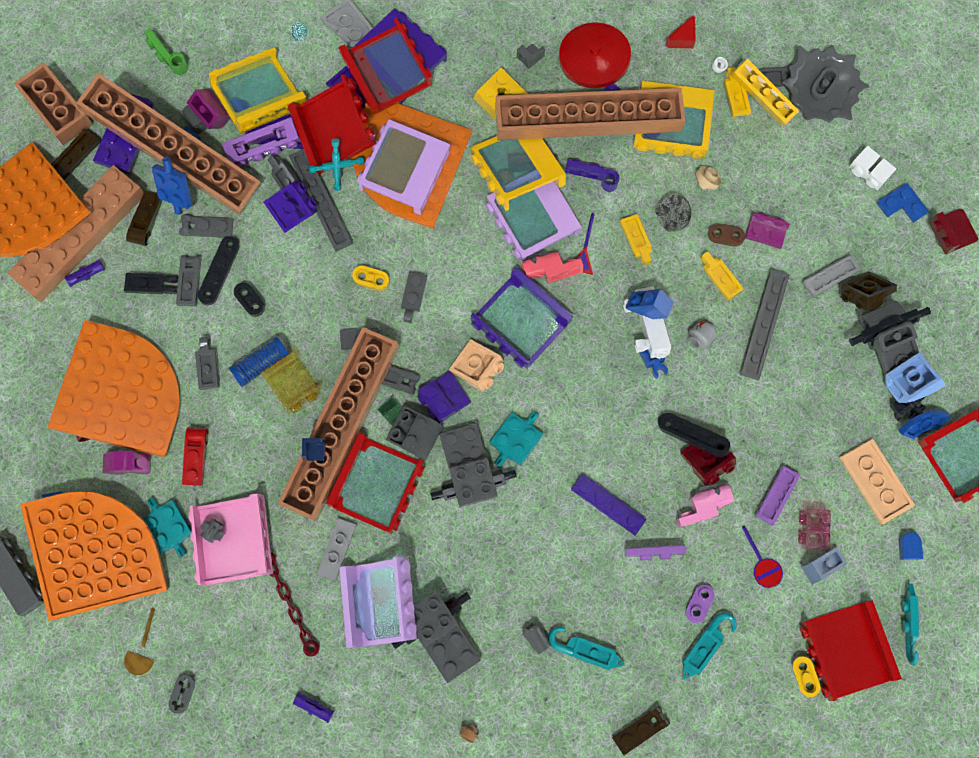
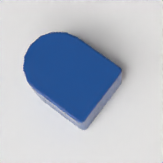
(910, 547)

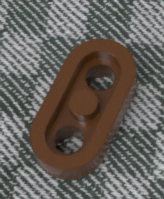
(726, 236)

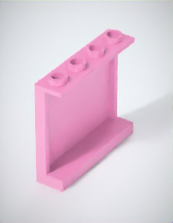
(244, 547)

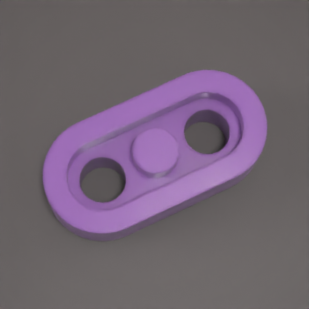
(699, 603)

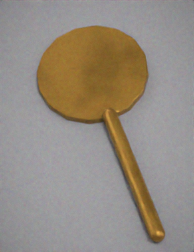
(138, 664)

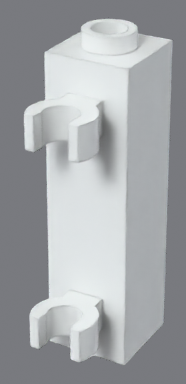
(655, 334)

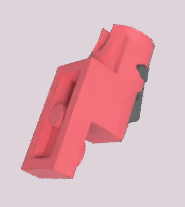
(551, 267)

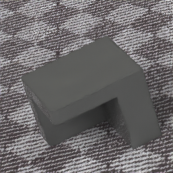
(530, 55)

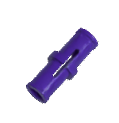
(95, 268)
(313, 707)

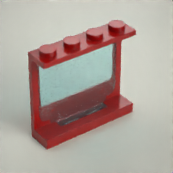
(387, 68)
(960, 456)
(376, 484)

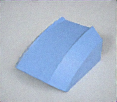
(913, 380)

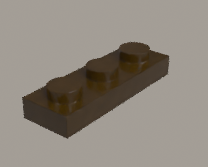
(75, 153)

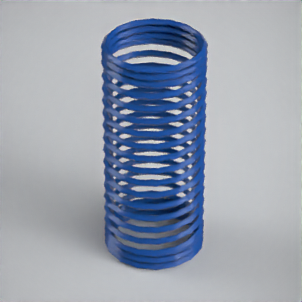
(277, 345)

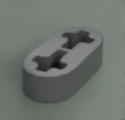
(186, 696)

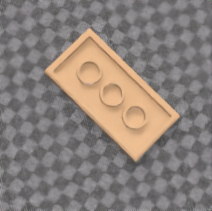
(877, 481)

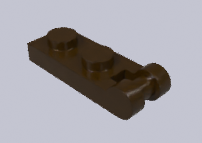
(640, 731)

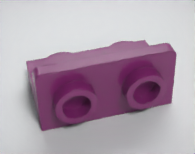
(767, 230)

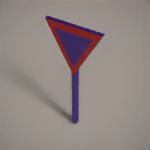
(584, 254)

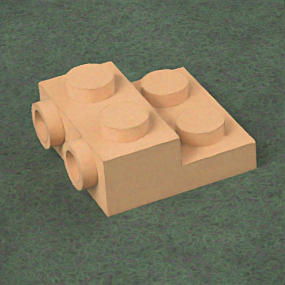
(477, 365)

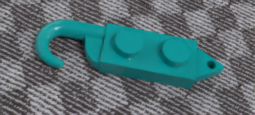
(911, 623)
(706, 646)
(586, 651)

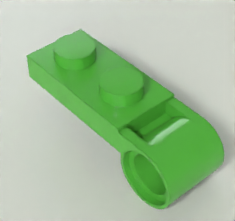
(163, 55)

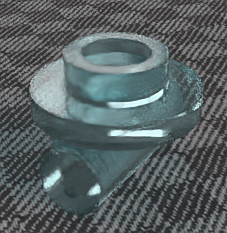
(298, 32)

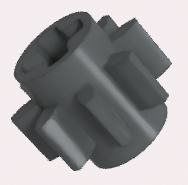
(212, 530)

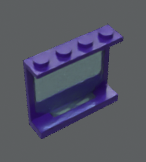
(521, 321)

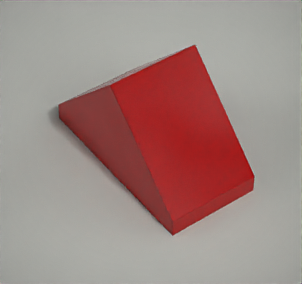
(684, 36)

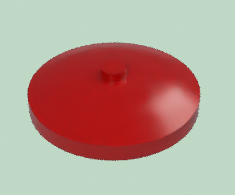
(594, 55)

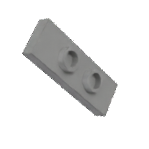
(831, 276)
(336, 549)

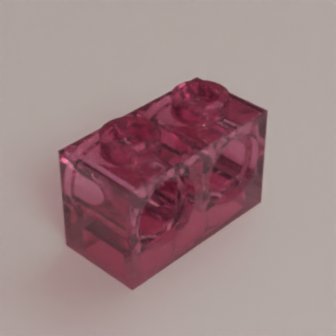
(821, 530)

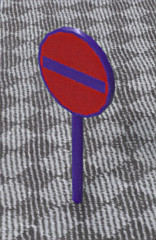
(767, 571)

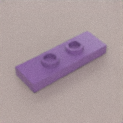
(777, 495)
(663, 552)

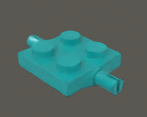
(516, 439)
(168, 526)

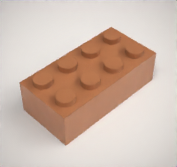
(53, 103)

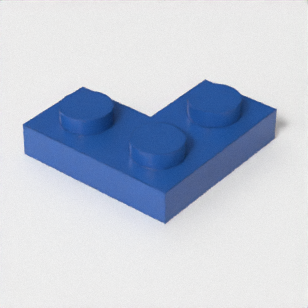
(904, 199)

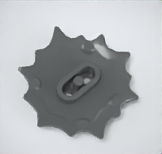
(824, 84)

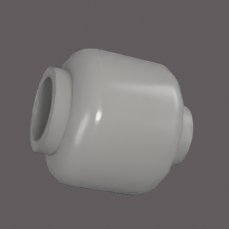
(702, 335)

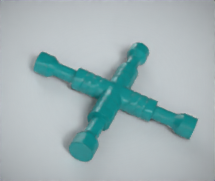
(336, 164)

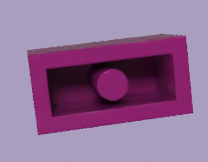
(208, 108)

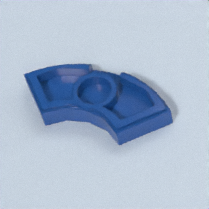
(924, 422)

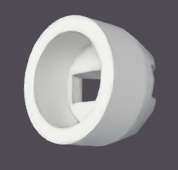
(722, 67)

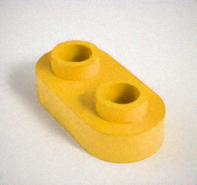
(371, 278)
(806, 676)

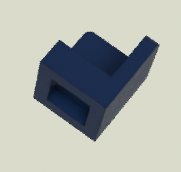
(313, 449)

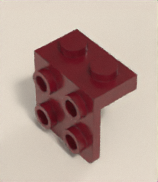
(953, 230)

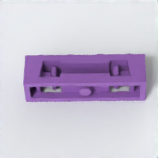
(256, 154)

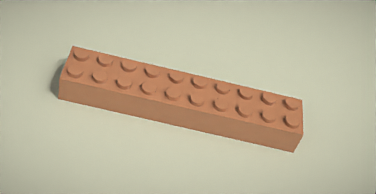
(589, 113)
(163, 138)
(340, 422)

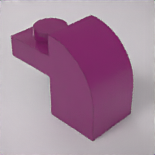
(125, 462)

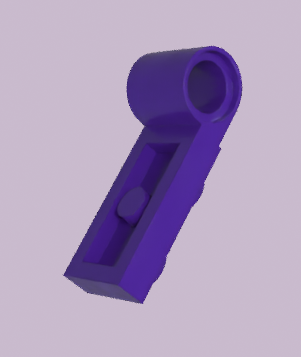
(593, 171)

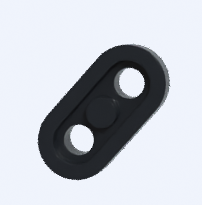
(249, 300)

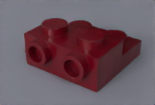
(707, 466)

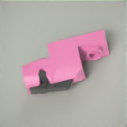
(706, 504)

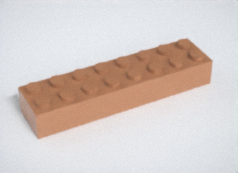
(109, 203)

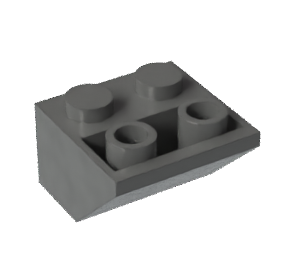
(414, 433)

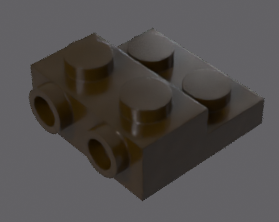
(867, 291)

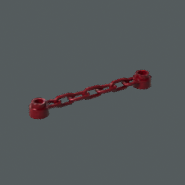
(291, 609)

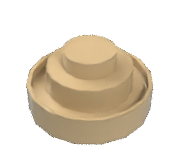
(708, 178)

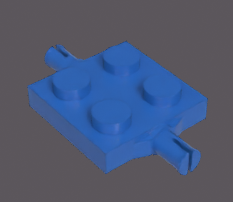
(171, 186)

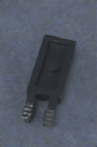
(149, 283)

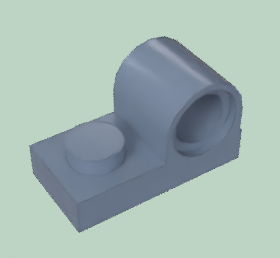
(824, 565)

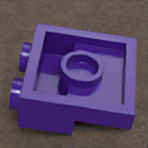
(291, 205)
(443, 397)

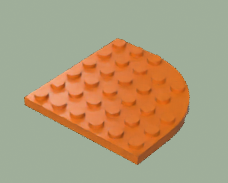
(435, 127)
(34, 204)
(118, 391)
(90, 552)

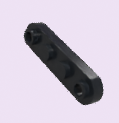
(218, 270)
(694, 434)

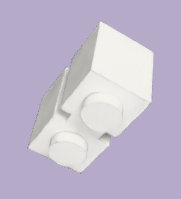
(865, 161)

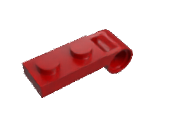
(194, 456)

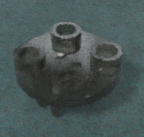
(669, 206)

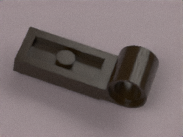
(143, 219)

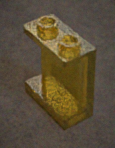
(291, 383)

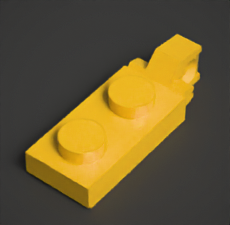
(736, 96)
(637, 238)
(721, 276)

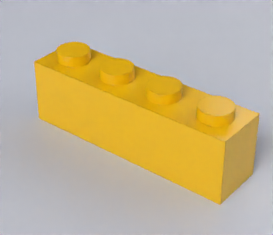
(764, 92)

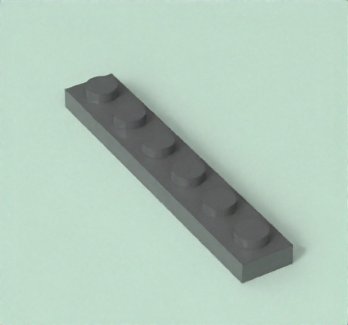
(326, 211)
(764, 325)

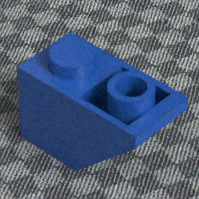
(650, 303)

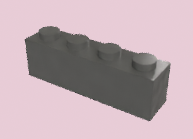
(16, 581)

